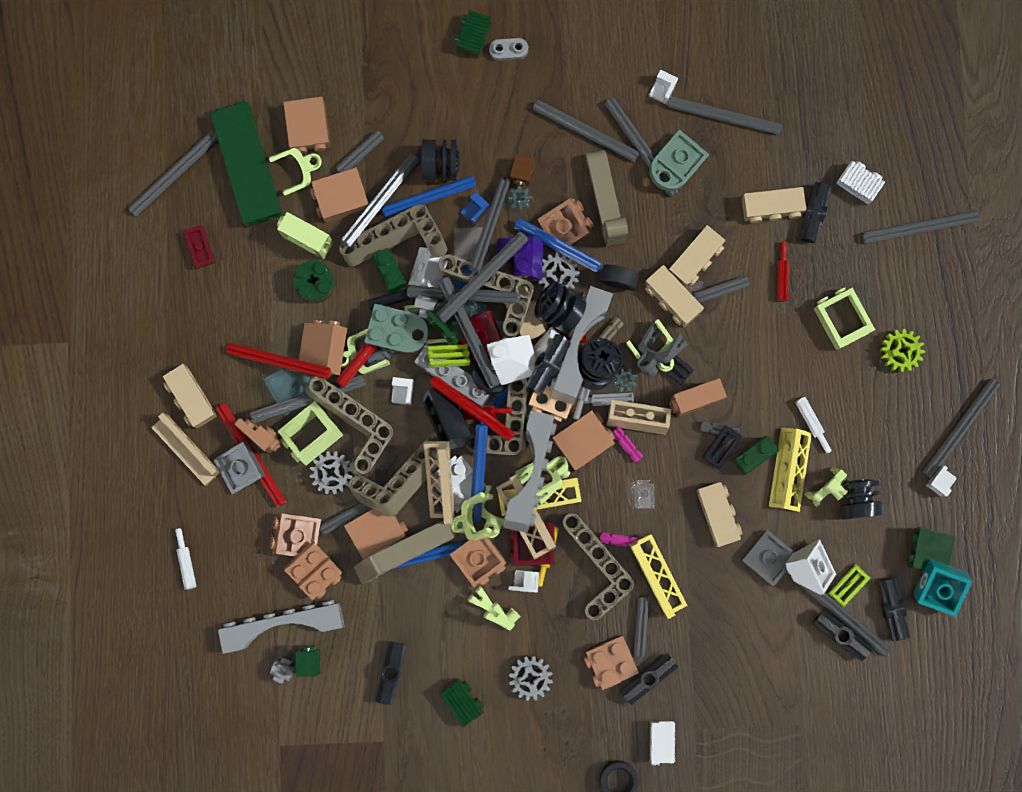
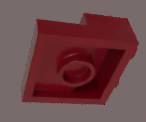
(486, 330)
(521, 554)

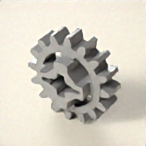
(567, 273)
(325, 481)
(533, 686)

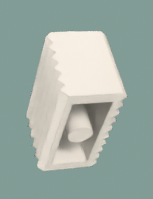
(860, 182)

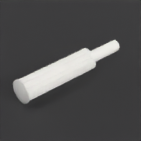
(812, 422)
(185, 562)

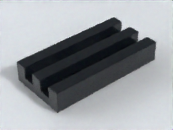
(680, 371)
(732, 432)

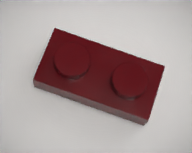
(199, 246)

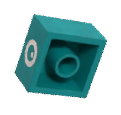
(942, 587)

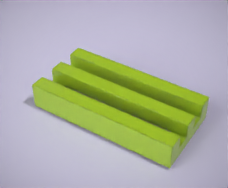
(457, 351)
(837, 597)

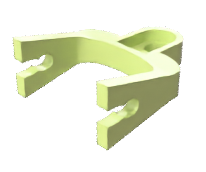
(305, 164)
(669, 340)
(352, 351)
(556, 469)
(832, 486)
(492, 520)
(464, 522)
(494, 611)

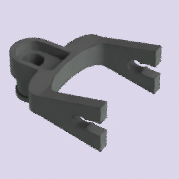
(650, 358)

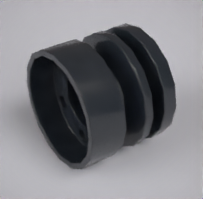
(439, 160)
(560, 307)
(599, 363)
(861, 499)

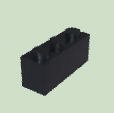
(446, 419)

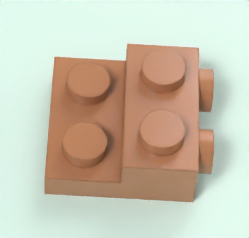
(567, 222)
(265, 438)
(293, 534)
(479, 560)
(313, 571)
(611, 663)

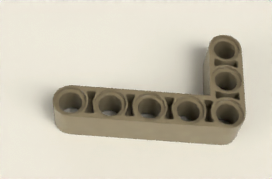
(612, 224)
(394, 231)
(493, 284)
(521, 416)
(355, 420)
(401, 486)
(404, 551)
(601, 564)

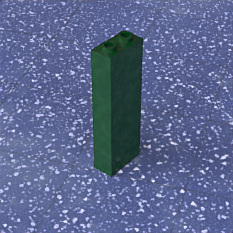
(246, 164)

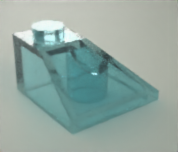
(287, 385)

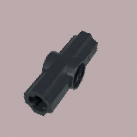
(815, 212)
(548, 364)
(894, 609)
(852, 643)
(659, 669)
(388, 686)

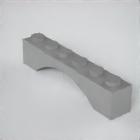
(569, 378)
(520, 508)
(240, 636)

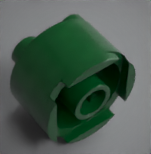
(304, 276)

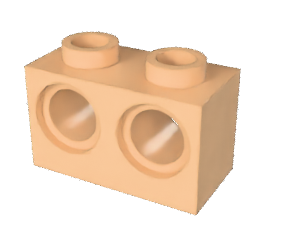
(549, 406)

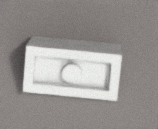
(425, 270)
(662, 742)

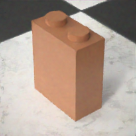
(307, 124)
(339, 195)
(323, 344)
(697, 398)
(584, 440)
(375, 532)

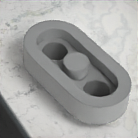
(509, 51)

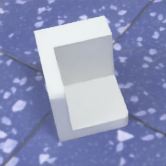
(663, 87)
(402, 390)
(941, 482)
(525, 581)

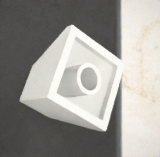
(512, 358)
(811, 567)

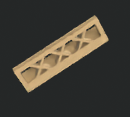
(185, 449)
(445, 480)
(539, 525)

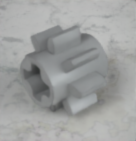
(282, 670)

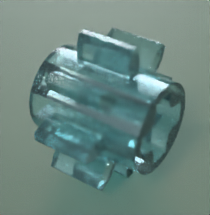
(520, 204)
(475, 307)
(631, 378)

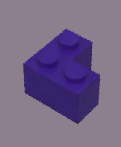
(527, 259)

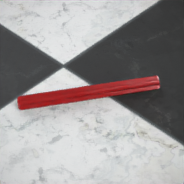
(278, 361)
(239, 437)

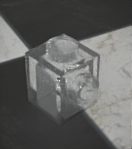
(643, 495)

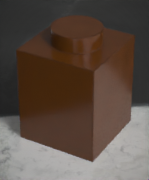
(522, 170)

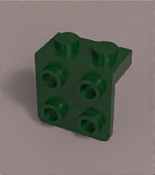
(450, 329)
(928, 546)

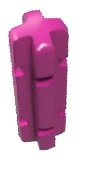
(627, 445)
(615, 539)

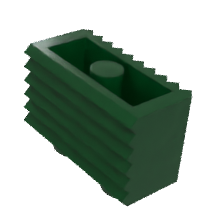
(473, 33)
(389, 270)
(756, 455)
(307, 662)
(461, 702)

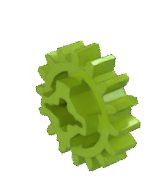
(900, 343)

